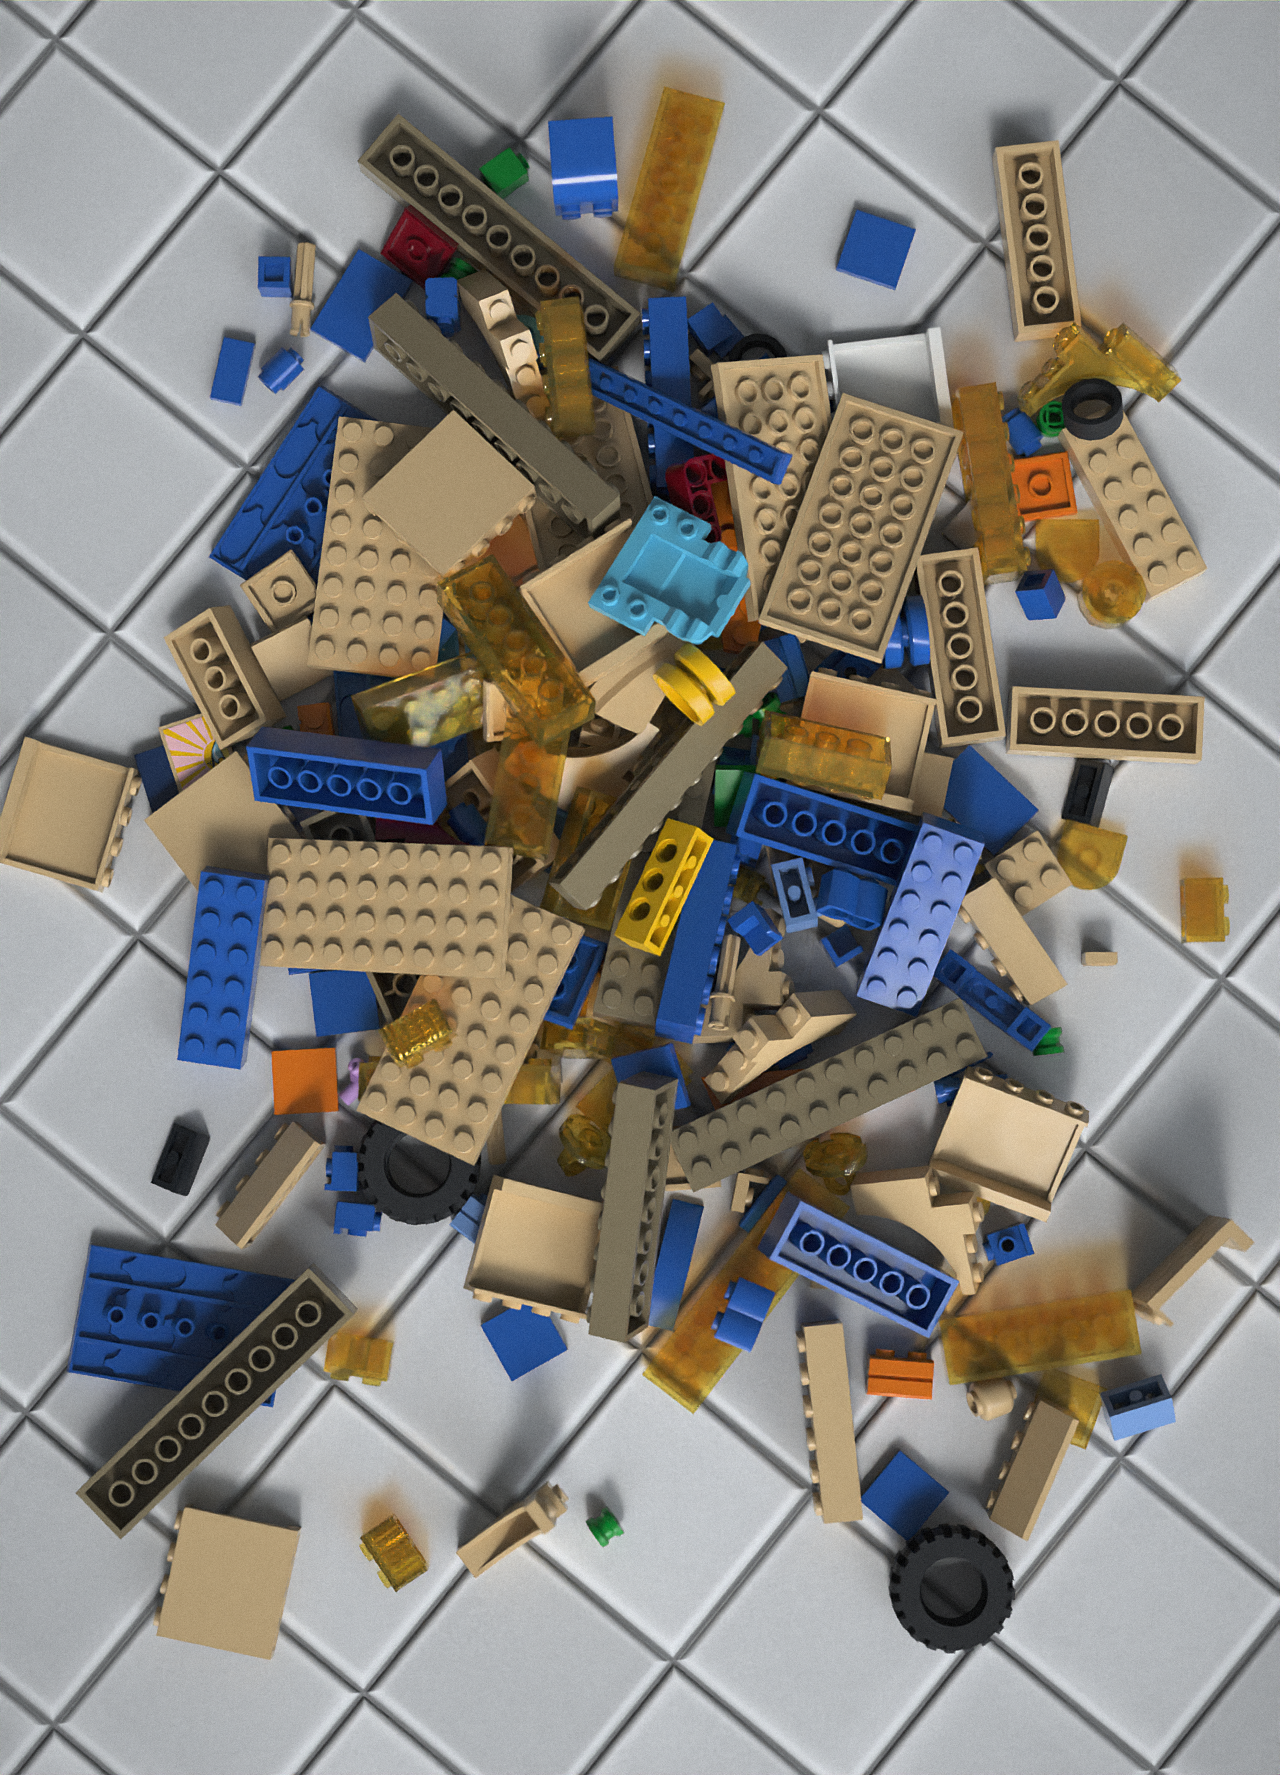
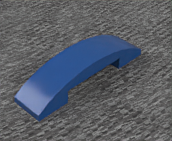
(990, 1001)
(674, 1262)

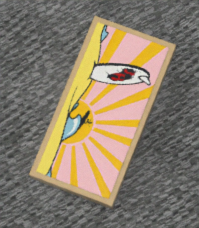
(191, 749)

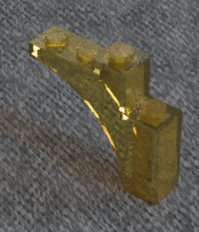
(1120, 359)

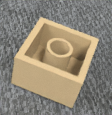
(1028, 873)

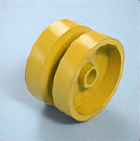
(694, 684)

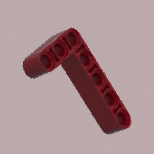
(696, 488)

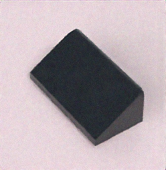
(1088, 792)
(180, 1160)

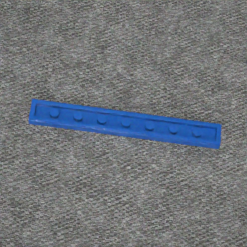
(688, 423)

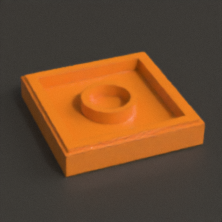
(1044, 486)
(305, 1081)

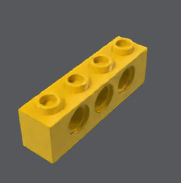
(663, 886)

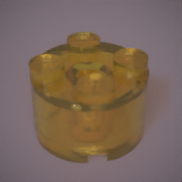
(1120, 579)

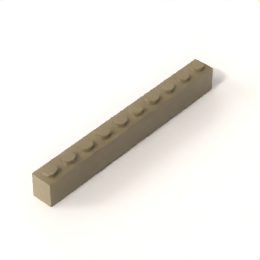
(664, 781)

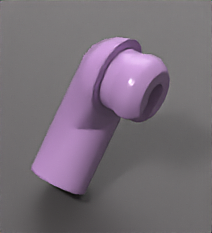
(350, 1093)

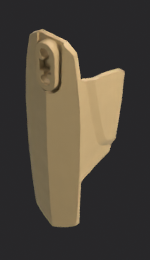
(629, 693)

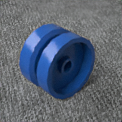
(909, 632)

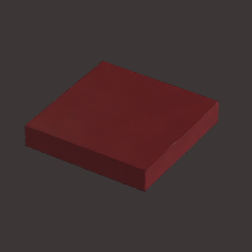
(418, 247)

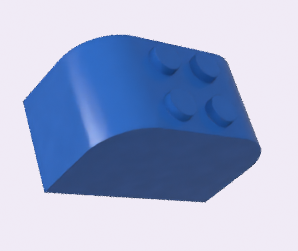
(583, 167)

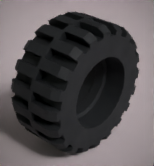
(399, 1203)
(977, 1624)

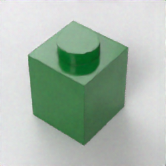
(505, 173)

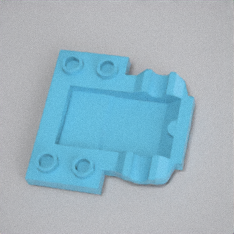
(673, 577)

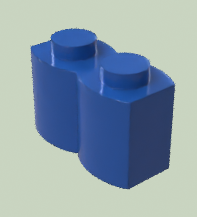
(852, 899)
(743, 1313)

